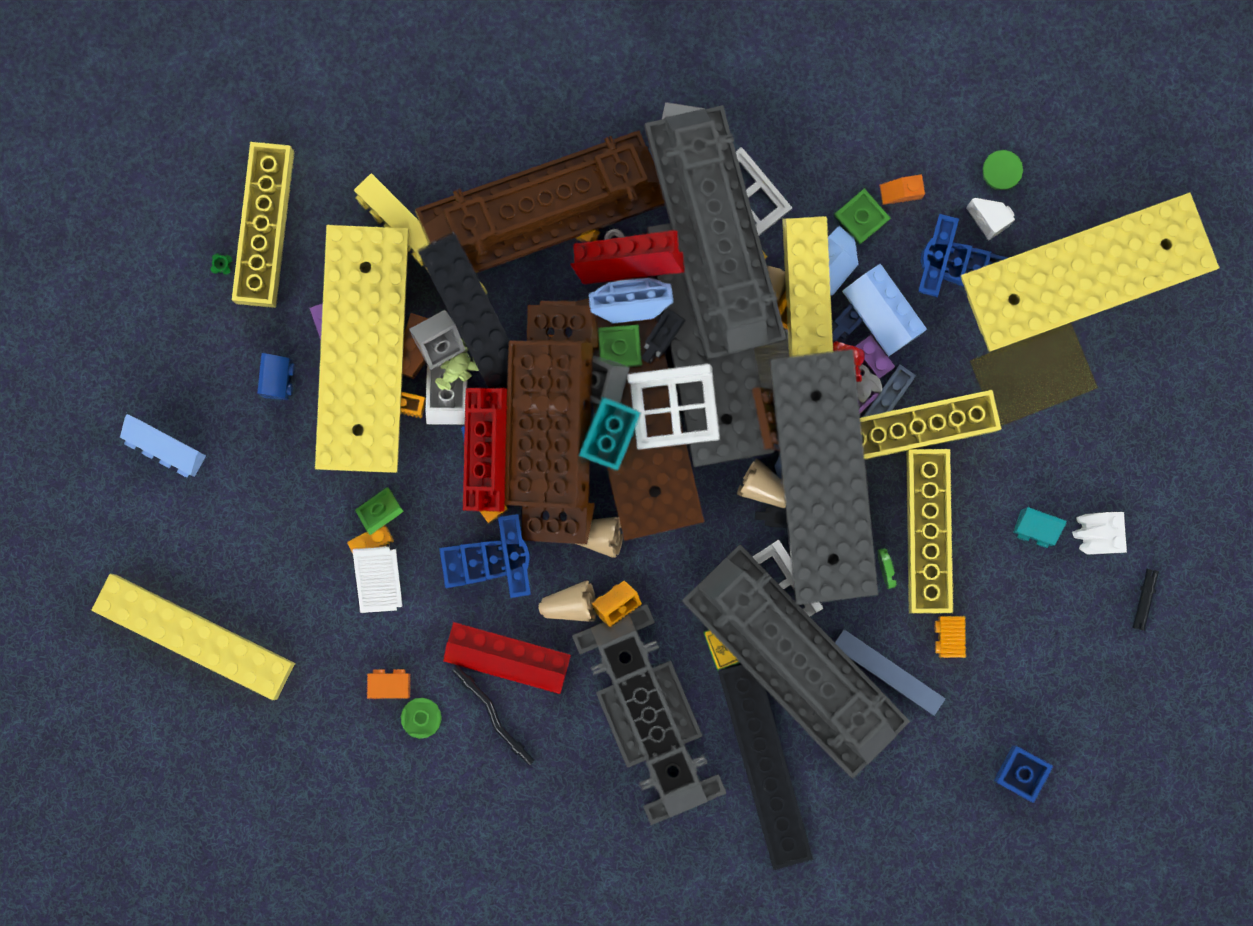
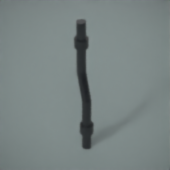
(469, 682)

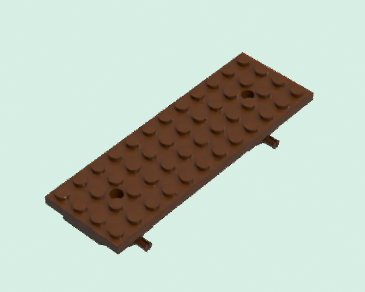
(548, 202)
(652, 485)

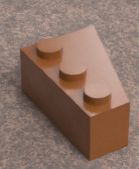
(412, 358)

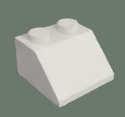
(990, 216)

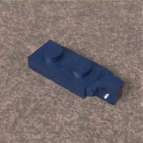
(845, 323)

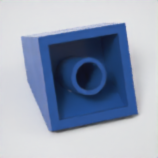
(275, 377)

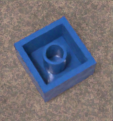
(1023, 773)

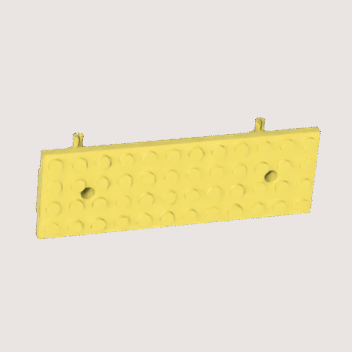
(1089, 272)
(362, 349)

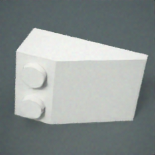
(444, 405)

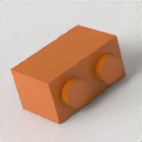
(388, 685)

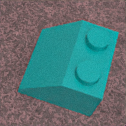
(1039, 527)

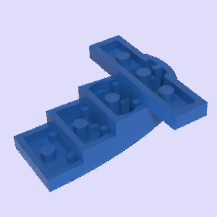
(949, 260)
(490, 560)

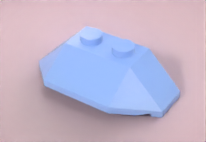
(841, 257)
(631, 300)

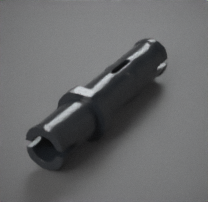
(1145, 600)

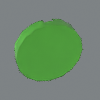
(1002, 170)
(886, 568)
(421, 718)

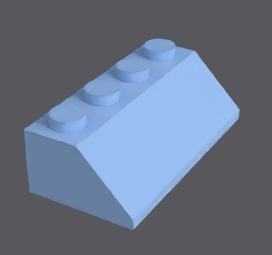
(884, 310)
(161, 446)

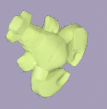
(456, 367)

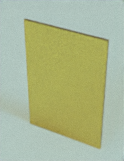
(1035, 373)

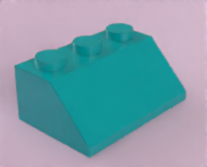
(610, 433)

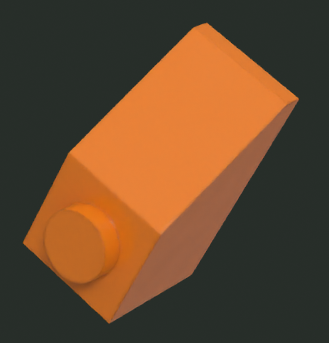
(902, 190)

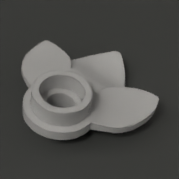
(869, 383)

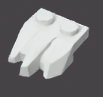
(1102, 533)

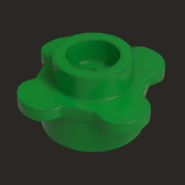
(217, 259)

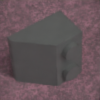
(607, 379)

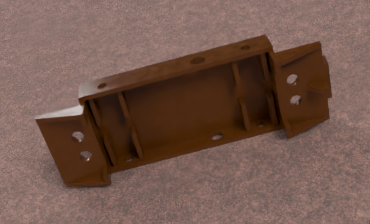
(550, 423)

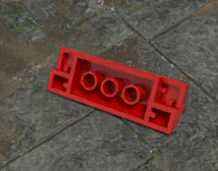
(628, 257)
(485, 449)
(506, 658)

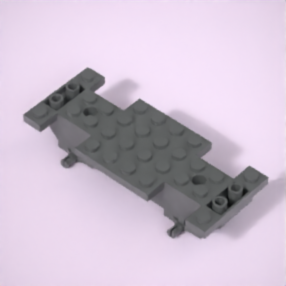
(649, 715)

